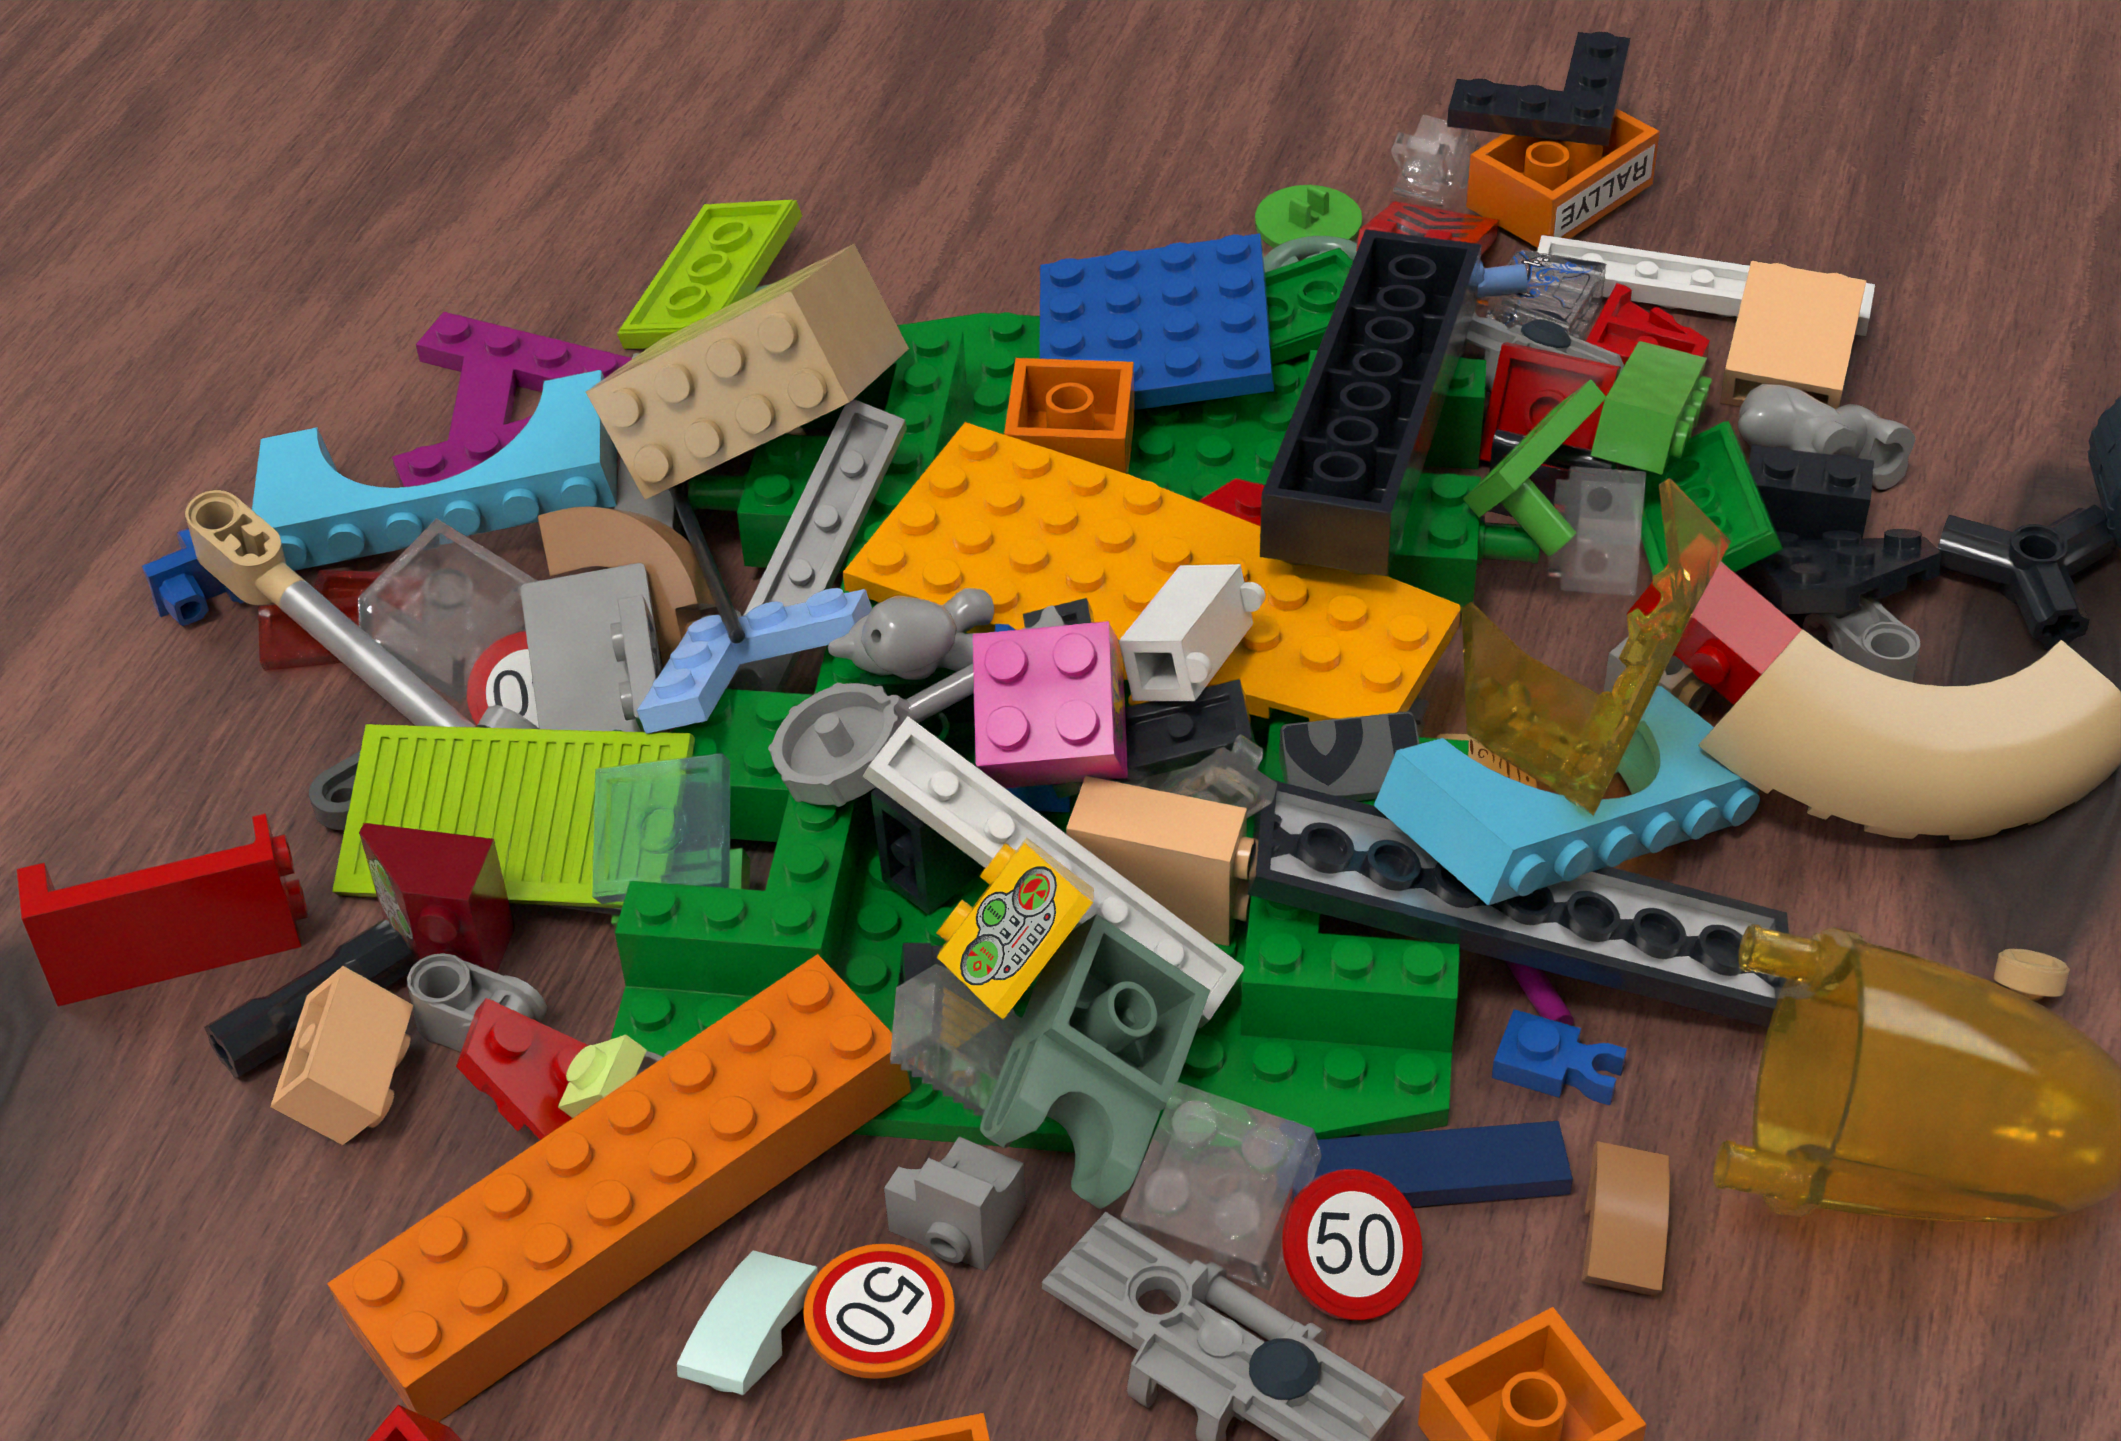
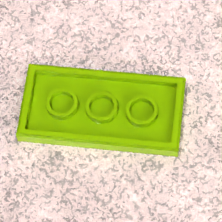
(711, 267)

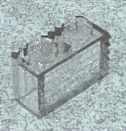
(950, 1037)

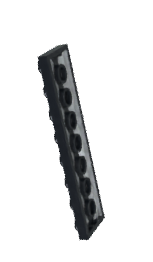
(1597, 928)

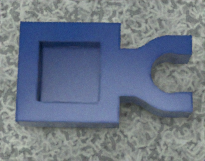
(1548, 1055)

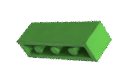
(1652, 408)

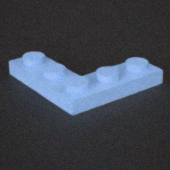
(708, 659)

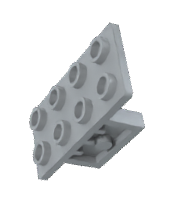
(591, 648)

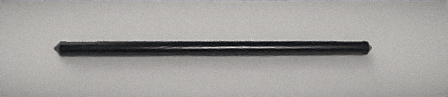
(707, 564)

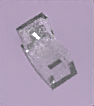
(1433, 162)

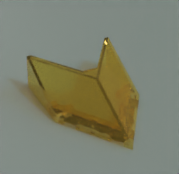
(1555, 724)

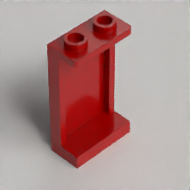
(163, 918)

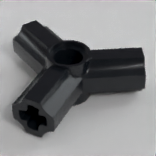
(2033, 566)

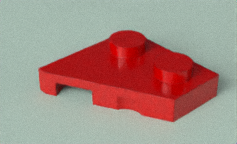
(1625, 324)

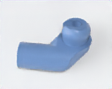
(1502, 280)

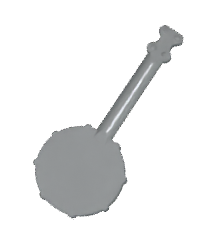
(842, 729)

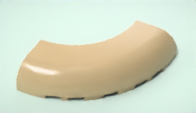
(1918, 753)

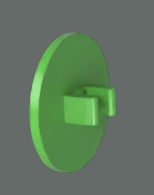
(1307, 212)

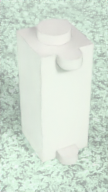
(1188, 631)

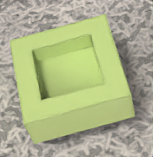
(599, 1071)

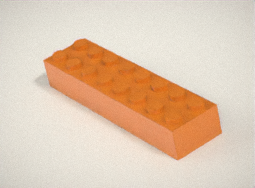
(619, 1190)

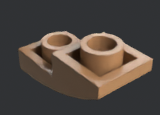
(1627, 1219)

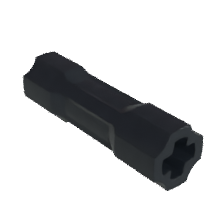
(268, 1023)

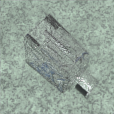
(1558, 291)

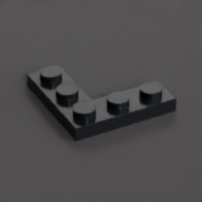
(1576, 115)
(1168, 733)

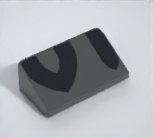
(1345, 754)

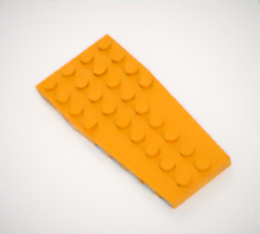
(1064, 530)

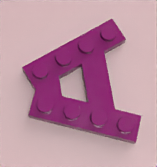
(491, 367)

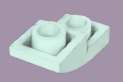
(743, 1323)

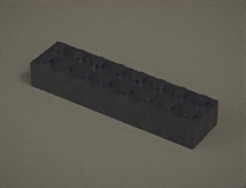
(1370, 404)

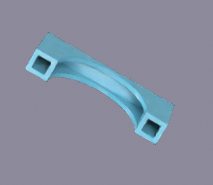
(550, 466)
(1519, 838)

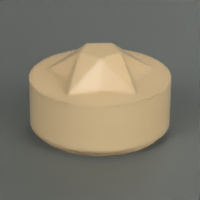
(2031, 973)

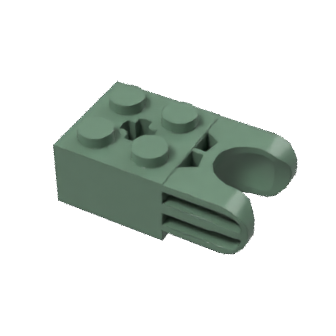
(1098, 1054)

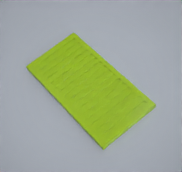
(496, 783)

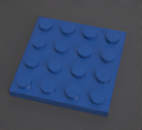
(1178, 311)

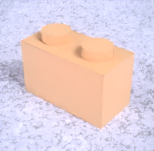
(344, 1057)

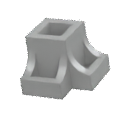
(958, 1204)

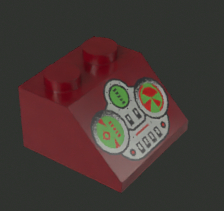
(441, 892)

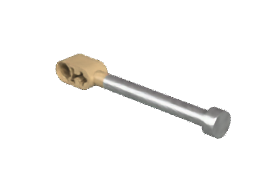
(252, 564)

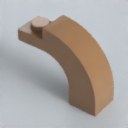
(605, 538)

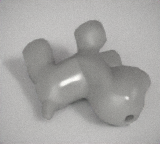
(1793, 419)
(916, 635)

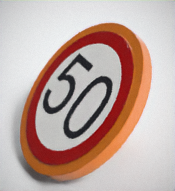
(879, 1311)

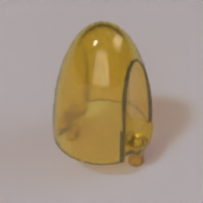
(1919, 1092)

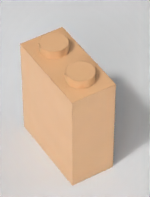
(1793, 332)
(1171, 847)

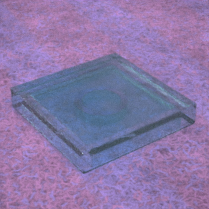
(661, 825)

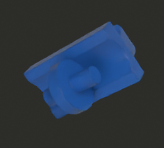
(182, 584)

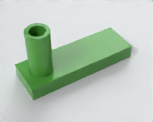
(1510, 481)

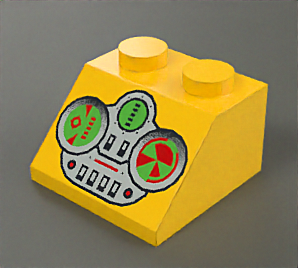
(1013, 925)

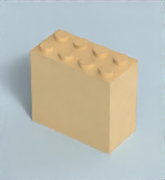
(749, 372)

